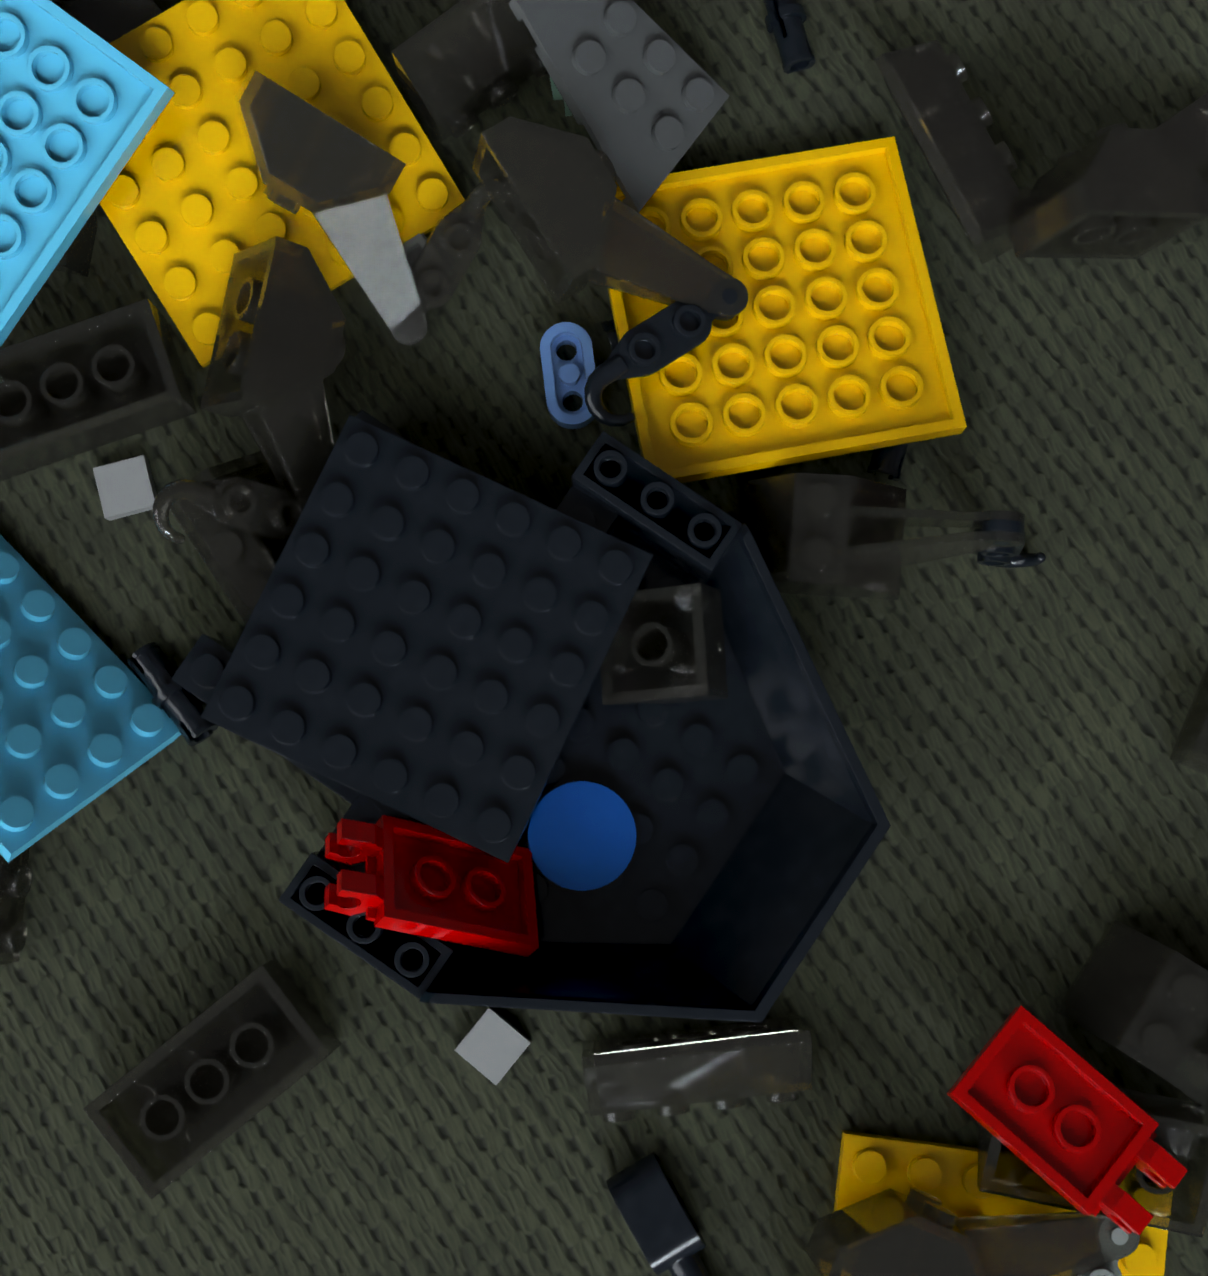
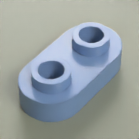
(566, 377)

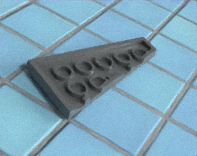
(624, 84)

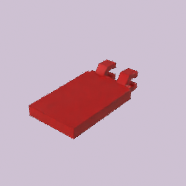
(433, 885)
(1064, 1120)

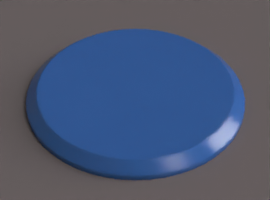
(582, 835)

